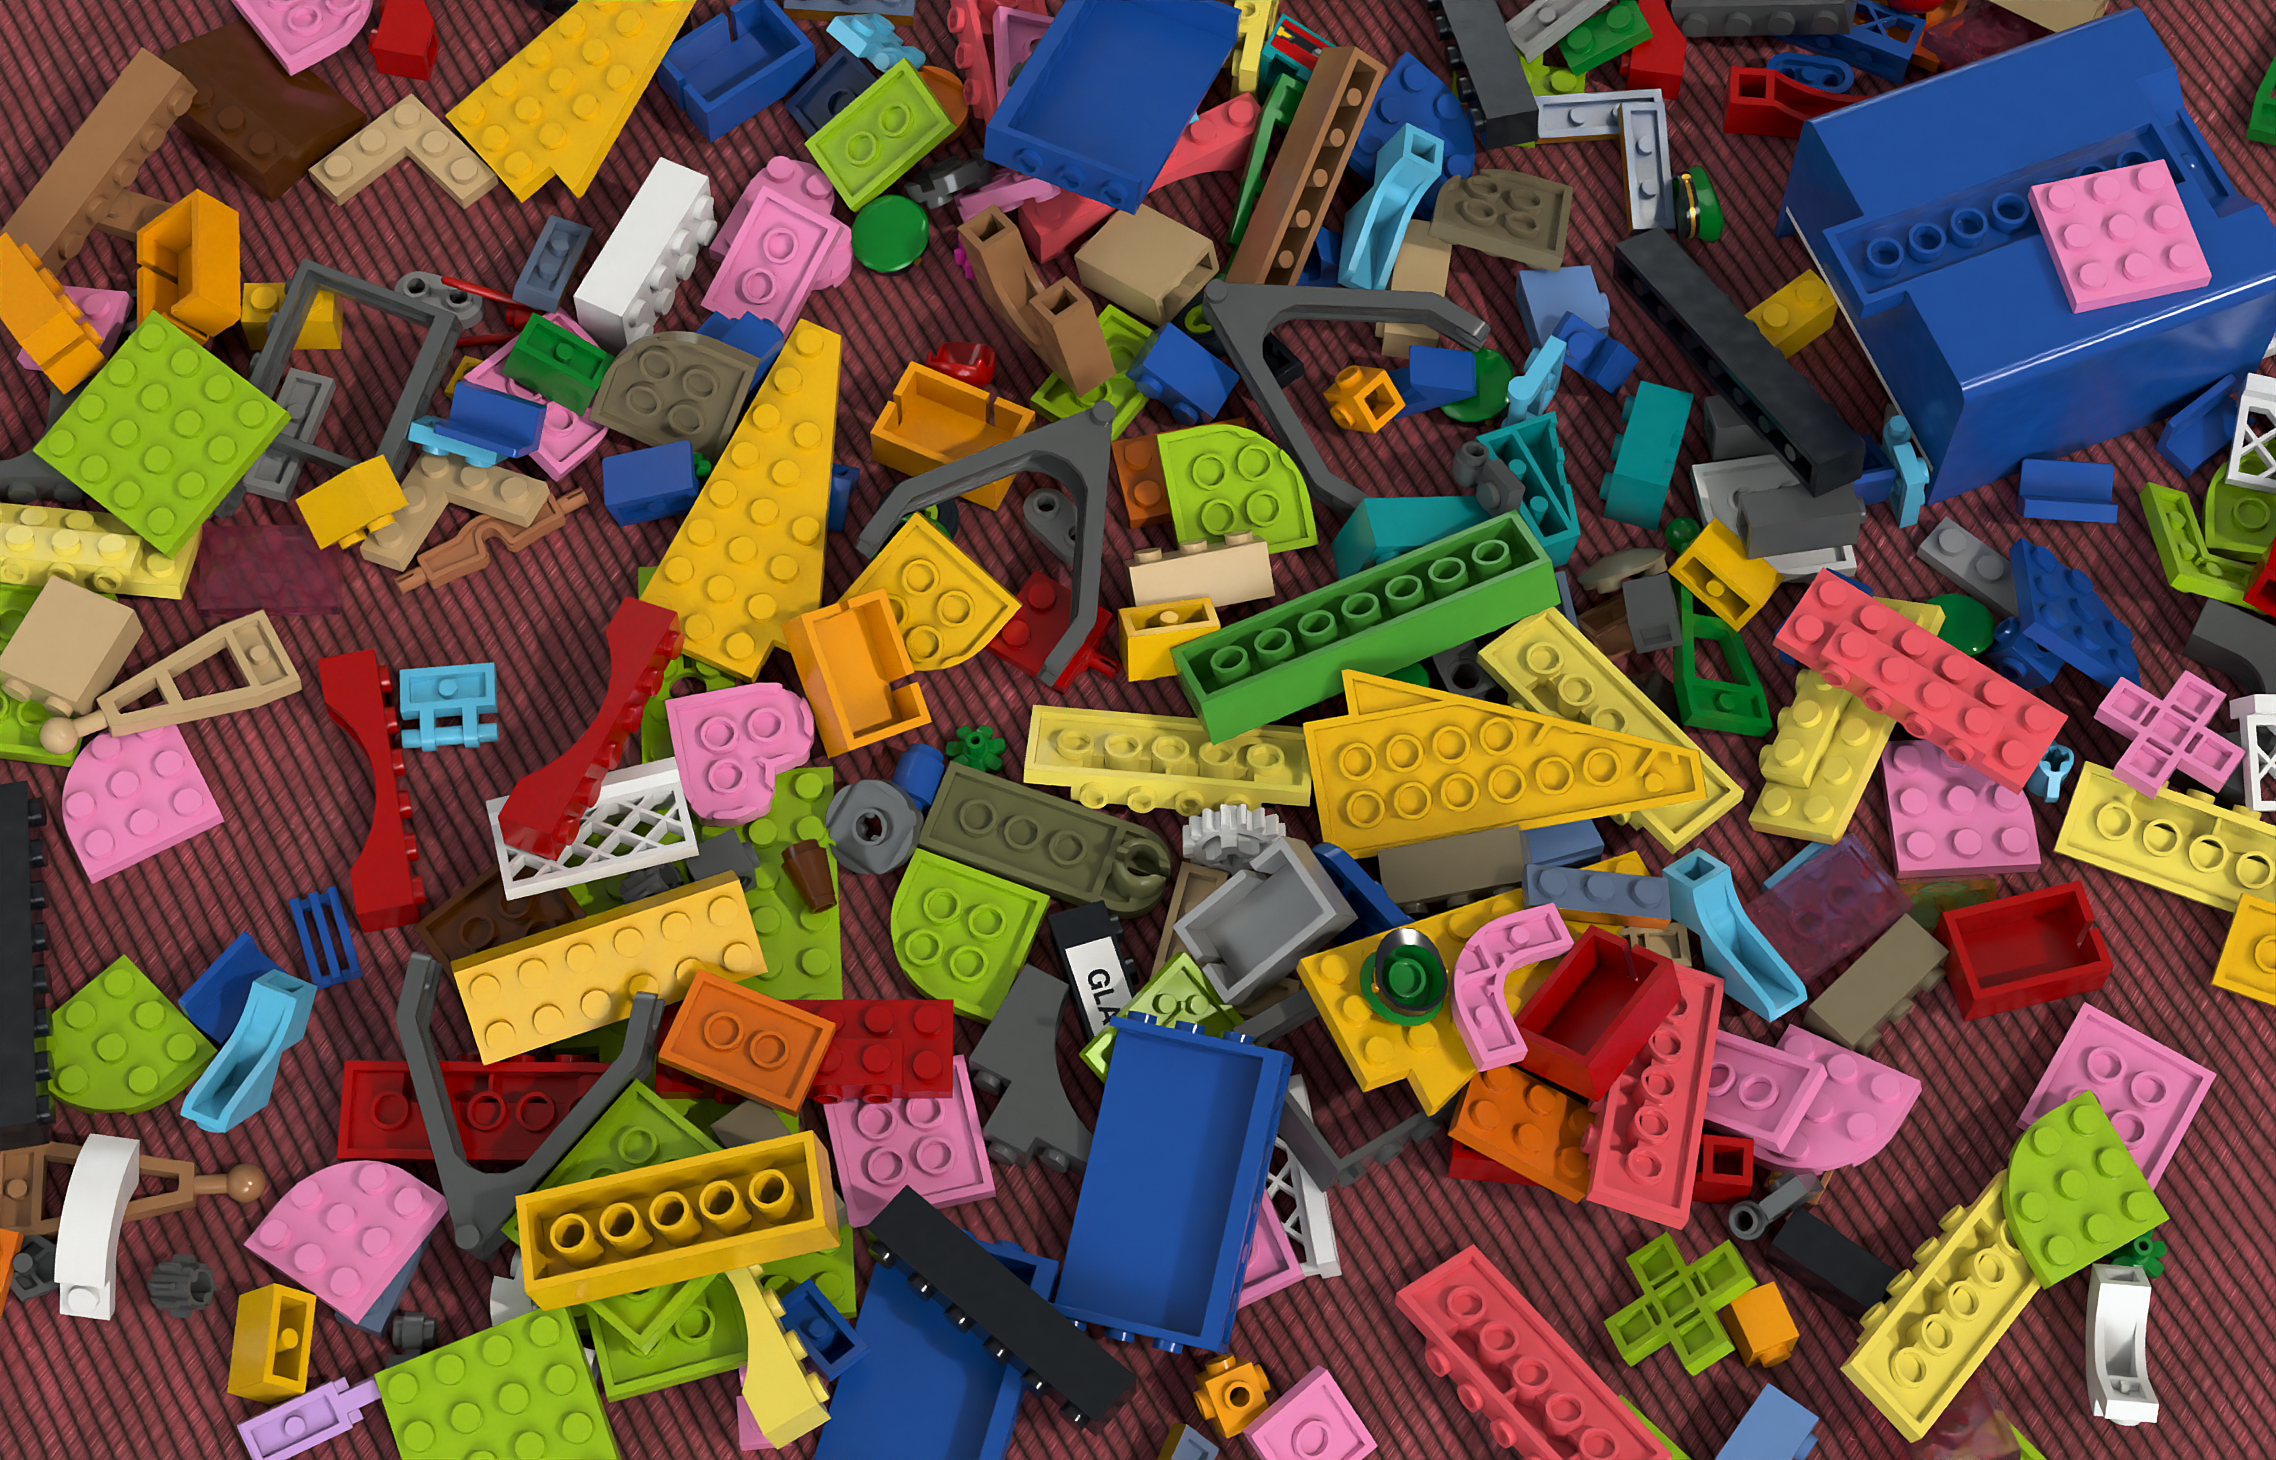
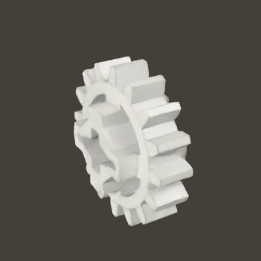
(1230, 837)

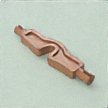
(469, 553)

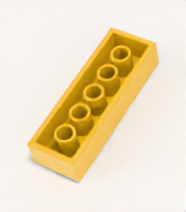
(594, 966)
(677, 1221)

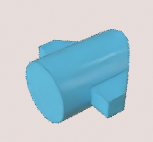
(2051, 772)

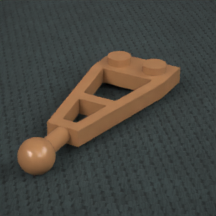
(25, 1180)

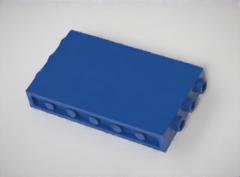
(1111, 94)
(1173, 1184)
(924, 1382)

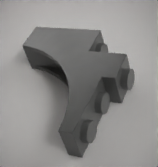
(1020, 1062)

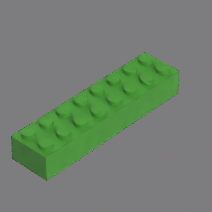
(1365, 624)

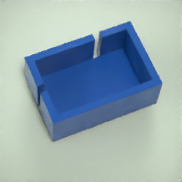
(733, 81)

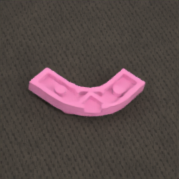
(1480, 976)

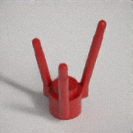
(516, 315)

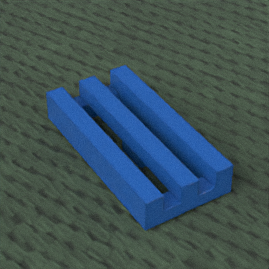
(315, 903)

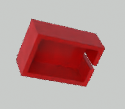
(2022, 950)
(1594, 1012)

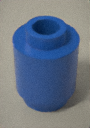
(920, 774)

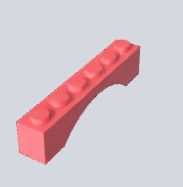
(1210, 144)

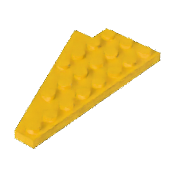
(568, 92)
(761, 521)
(1448, 765)
(1434, 1052)

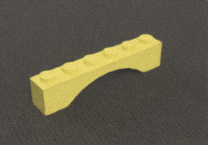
(776, 1382)

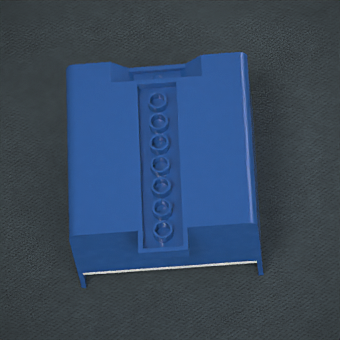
(1949, 282)

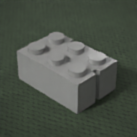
(1265, 922)

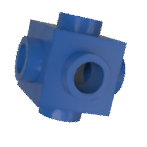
(2021, 657)

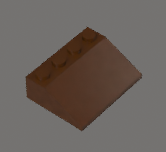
(256, 113)

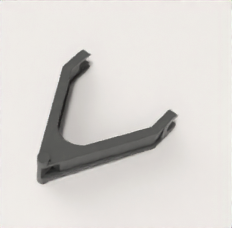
(1249, 312)
(1068, 450)
(482, 1201)

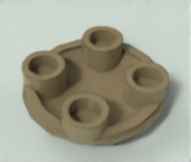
(1610, 570)

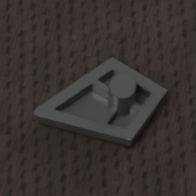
(34, 1268)

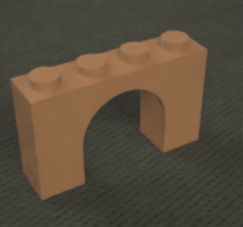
(1052, 321)

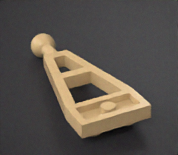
(255, 652)

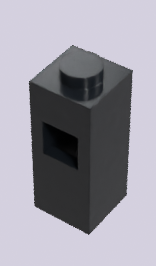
(1830, 1264)

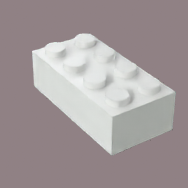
(646, 257)

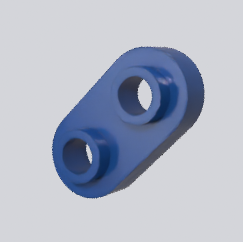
(1814, 71)

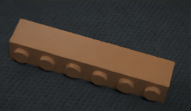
(100, 160)
(1308, 168)

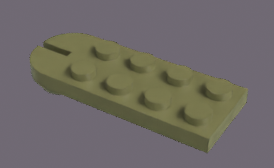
(1046, 843)

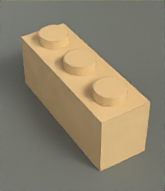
(1420, 267)
(1223, 570)

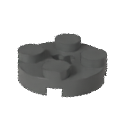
(946, 176)
(898, 818)

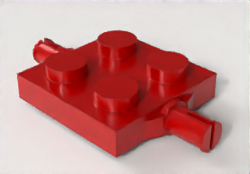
(1039, 627)

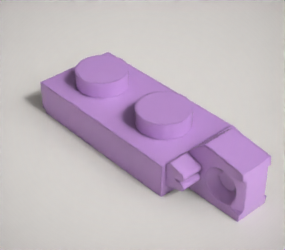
(307, 1419)

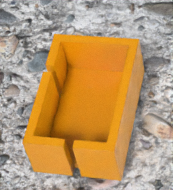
(191, 266)
(43, 320)
(942, 424)
(848, 672)

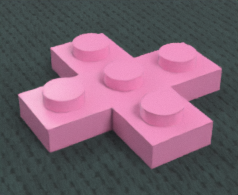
(2169, 734)

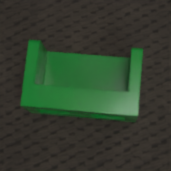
(557, 364)

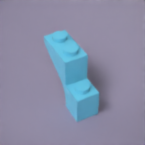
(1381, 217)
(1731, 944)
(246, 1066)

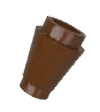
(810, 874)

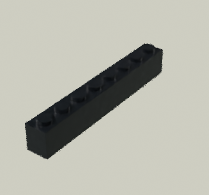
(1739, 362)
(24, 977)

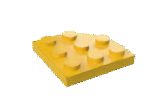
(937, 594)

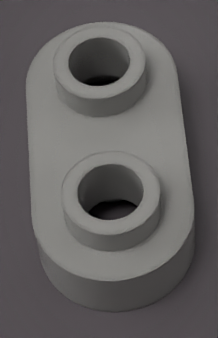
(442, 296)
(1054, 526)

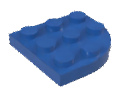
(1421, 99)
(2069, 617)

